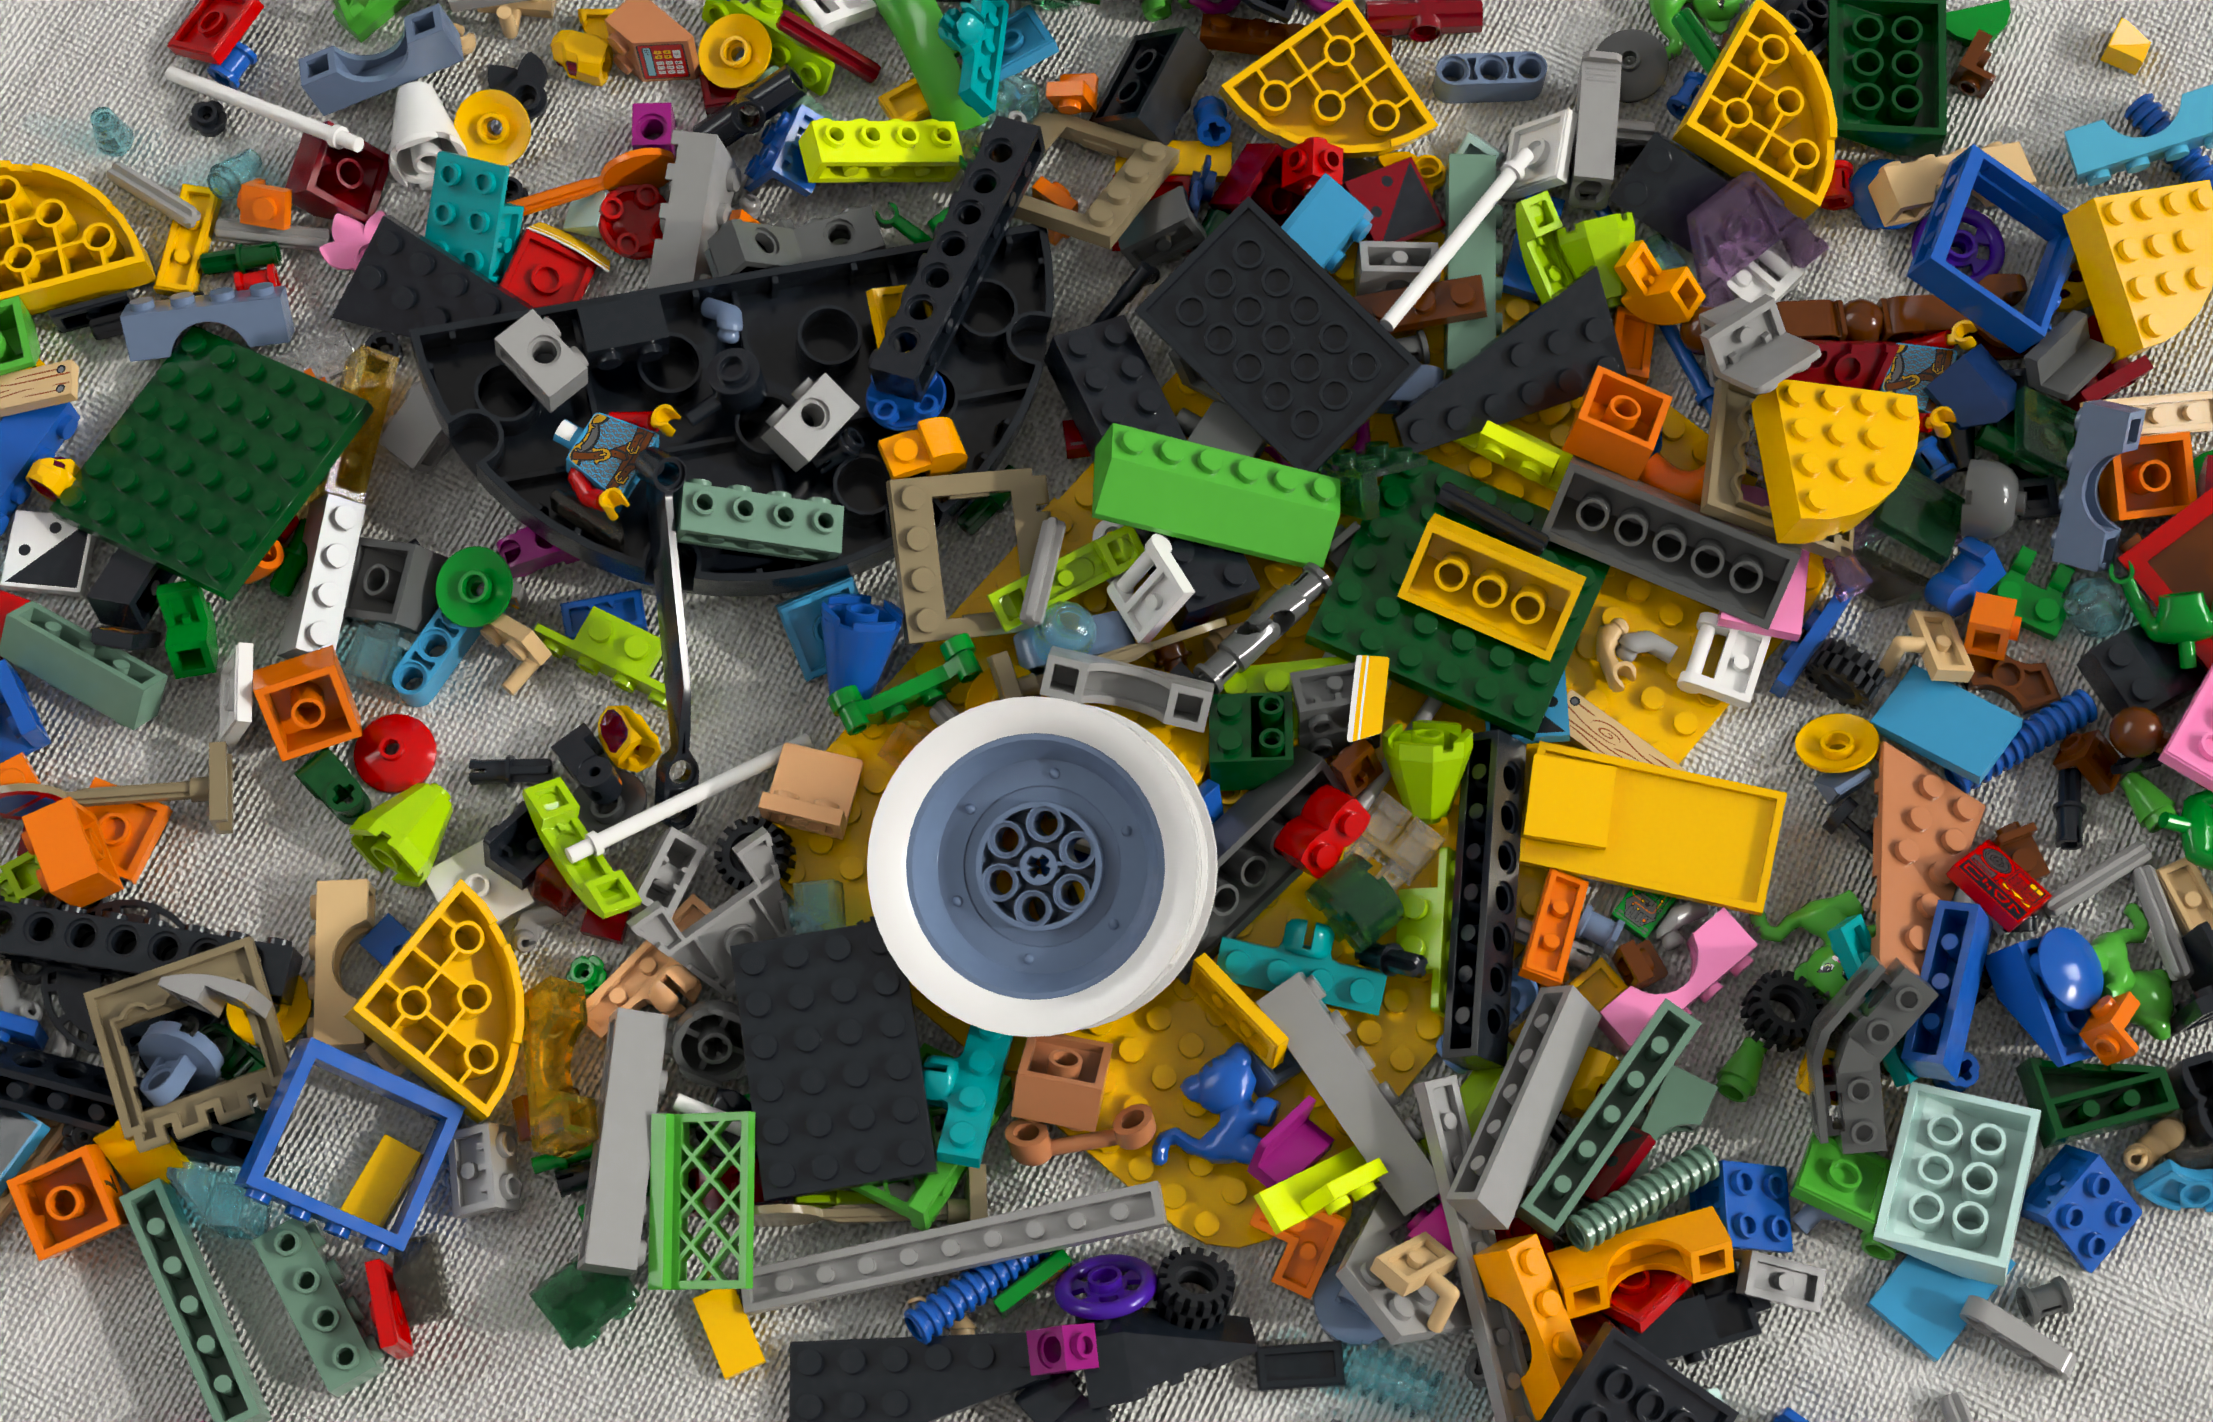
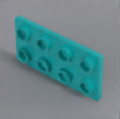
(471, 213)

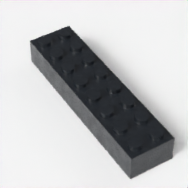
(1110, 382)

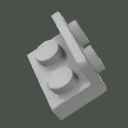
(484, 1170)

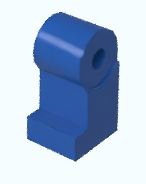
(1971, 571)

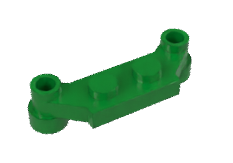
(924, 690)

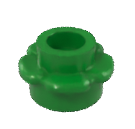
(596, 975)

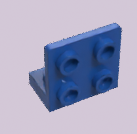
(781, 153)
(19, 720)
(1750, 1204)
(2081, 1205)

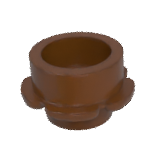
(1171, 655)

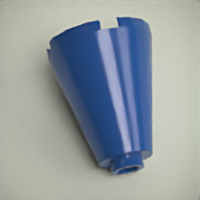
(858, 640)

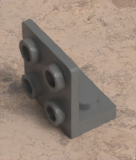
(1323, 708)

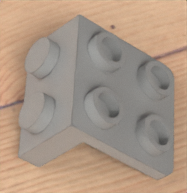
(1755, 348)

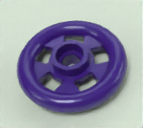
(1986, 235)
(1105, 1286)

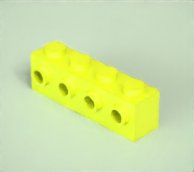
(880, 151)

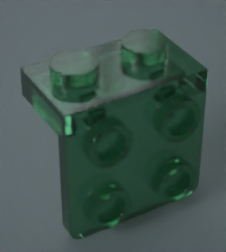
(583, 1302)

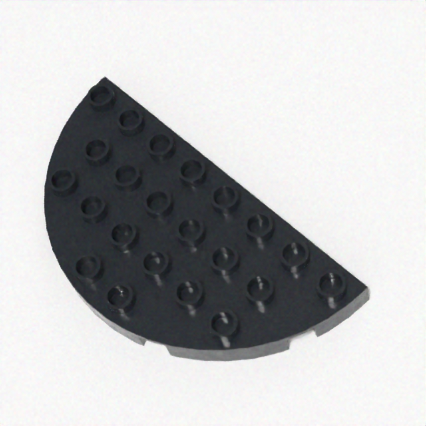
(798, 327)

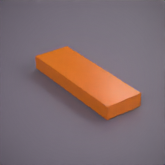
(1553, 928)

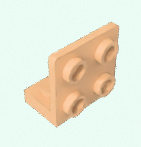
(812, 790)

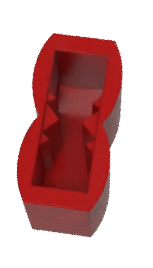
(1322, 831)

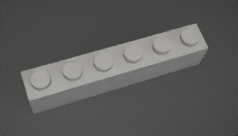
(1351, 1089)
(1523, 1108)
(622, 1154)

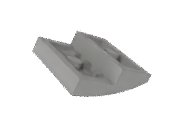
(212, 993)

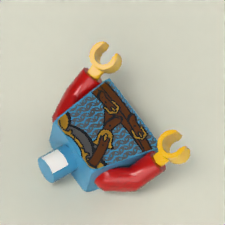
(1922, 361)
(606, 451)

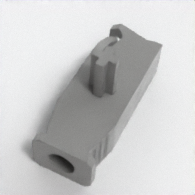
(1599, 129)

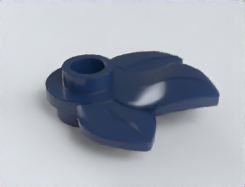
(1201, 186)

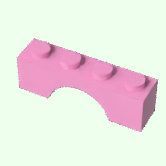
(1714, 952)

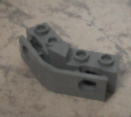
(755, 246)
(1871, 1031)

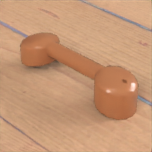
(1033, 1147)

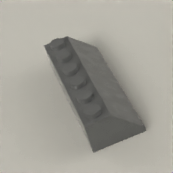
(1670, 542)
(1248, 864)

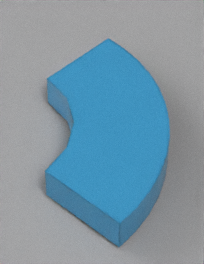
(2177, 1186)

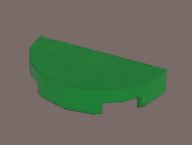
(1965, 23)

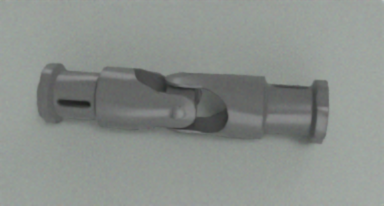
(1259, 631)

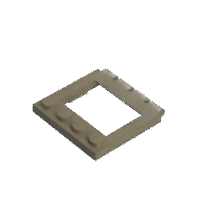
(1121, 199)
(1727, 466)
(918, 552)
(142, 999)

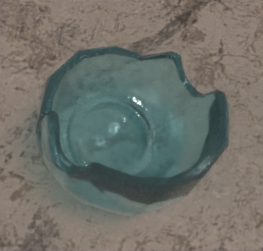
(1066, 627)

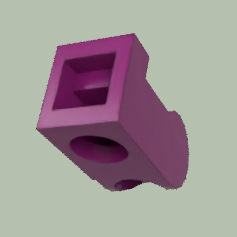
(528, 552)

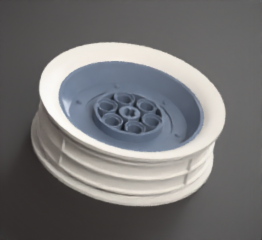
(942, 848)

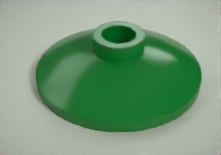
(459, 582)

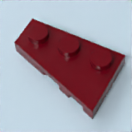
(1850, 364)

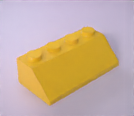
(1491, 586)

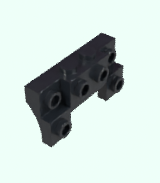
(1699, 1323)

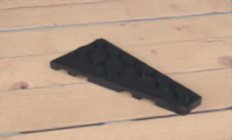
(417, 284)
(1520, 372)
(904, 1377)

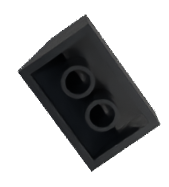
(1154, 84)

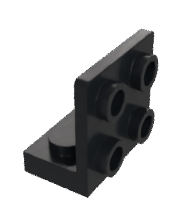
(2199, 1008)

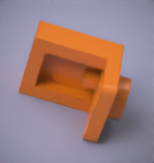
(1074, 93)
(1055, 194)
(265, 205)
(2106, 1026)

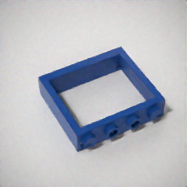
(2023, 202)
(303, 1207)

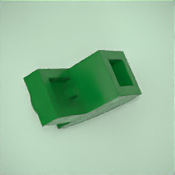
(190, 629)

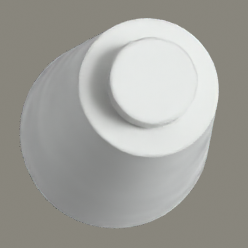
(419, 133)

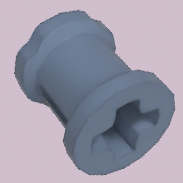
(1598, 929)

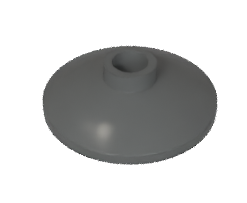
(1651, 64)
(629, 803)

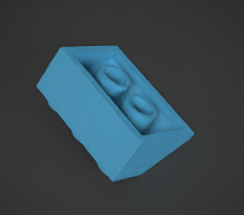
(1328, 223)

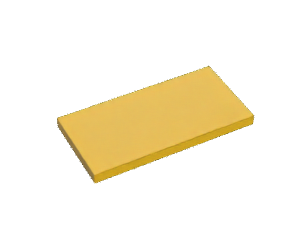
(1674, 835)

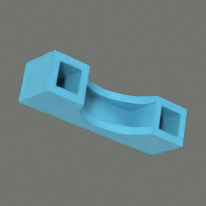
(2100, 151)

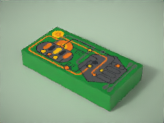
(1641, 911)
(1032, 1283)

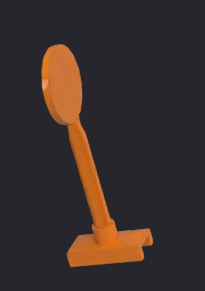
(631, 167)

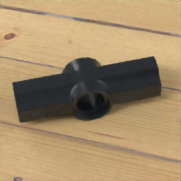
(767, 96)

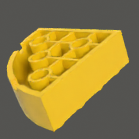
(1331, 85)
(1766, 111)
(63, 240)
(2145, 261)
(1831, 454)
(451, 1004)

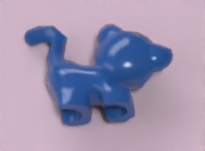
(1226, 1090)

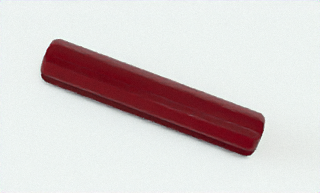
(828, 46)

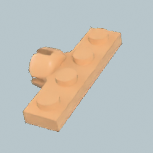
(648, 978)

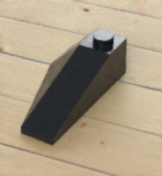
(1149, 1350)

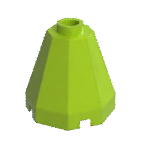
(1598, 244)
(1427, 765)
(405, 832)

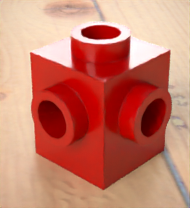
(1308, 162)

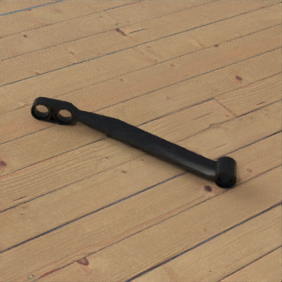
(671, 624)

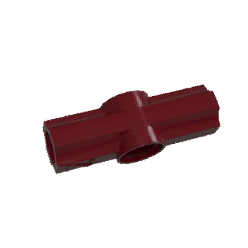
(1424, 18)

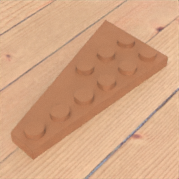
(1917, 838)

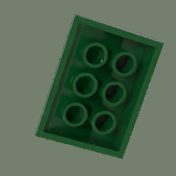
(1889, 73)

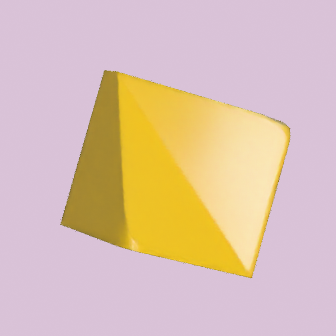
(2126, 48)

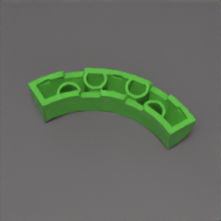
(930, 59)

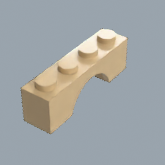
(1908, 189)
(342, 915)

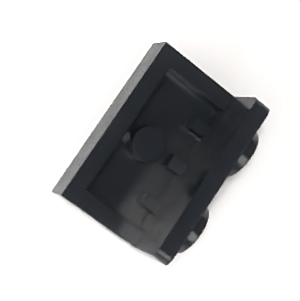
(515, 848)

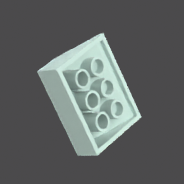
(1958, 1181)

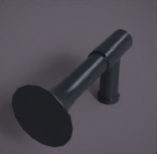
(1140, 277)

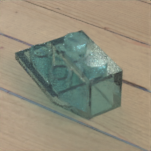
(220, 1202)

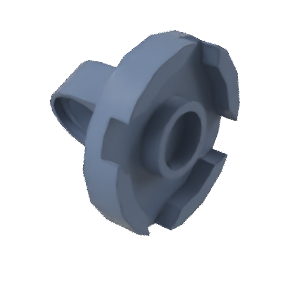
(177, 1062)
(1341, 1314)

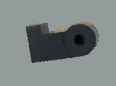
(580, 757)

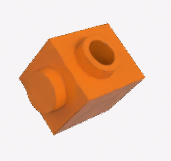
(1991, 626)

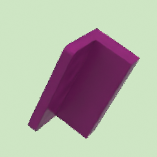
(1290, 1147)

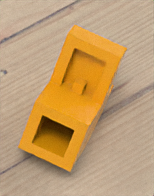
(1655, 293)
(929, 449)

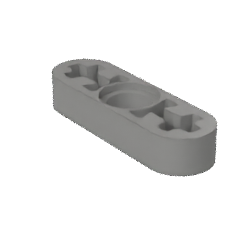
(2018, 1337)

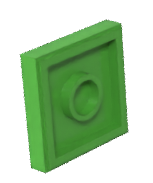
(1842, 1183)

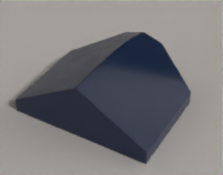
(1974, 389)

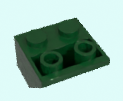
(1250, 738)

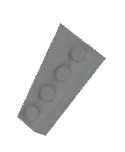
(698, 205)

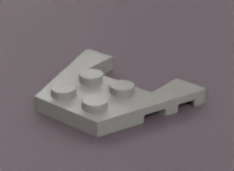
(746, 917)
(1395, 1316)

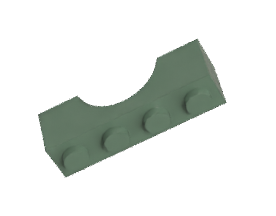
(1675, 1107)

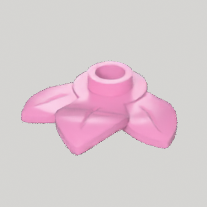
(350, 241)

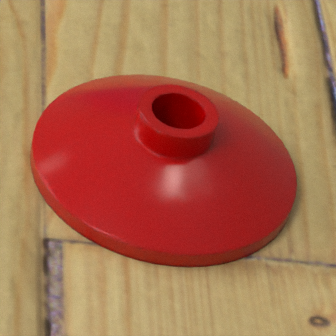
(404, 768)

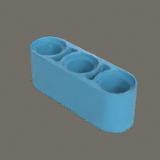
(432, 670)

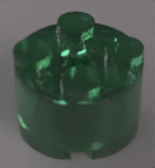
(1356, 902)

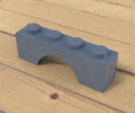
(343, 79)
(257, 314)
(2084, 531)

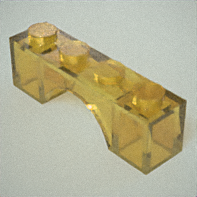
(552, 1022)

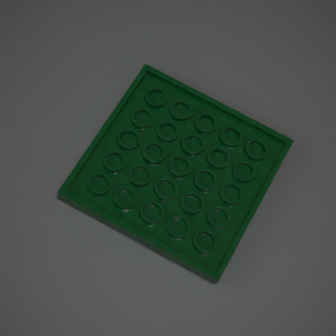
(212, 461)
(1426, 648)

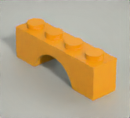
(1684, 1244)
(1522, 1280)

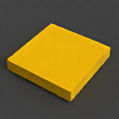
(1569, 802)

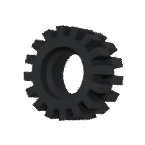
(1845, 673)
(730, 865)
(1767, 1023)
(1191, 1306)

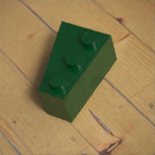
(2093, 1098)

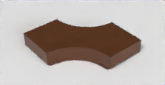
(2023, 684)

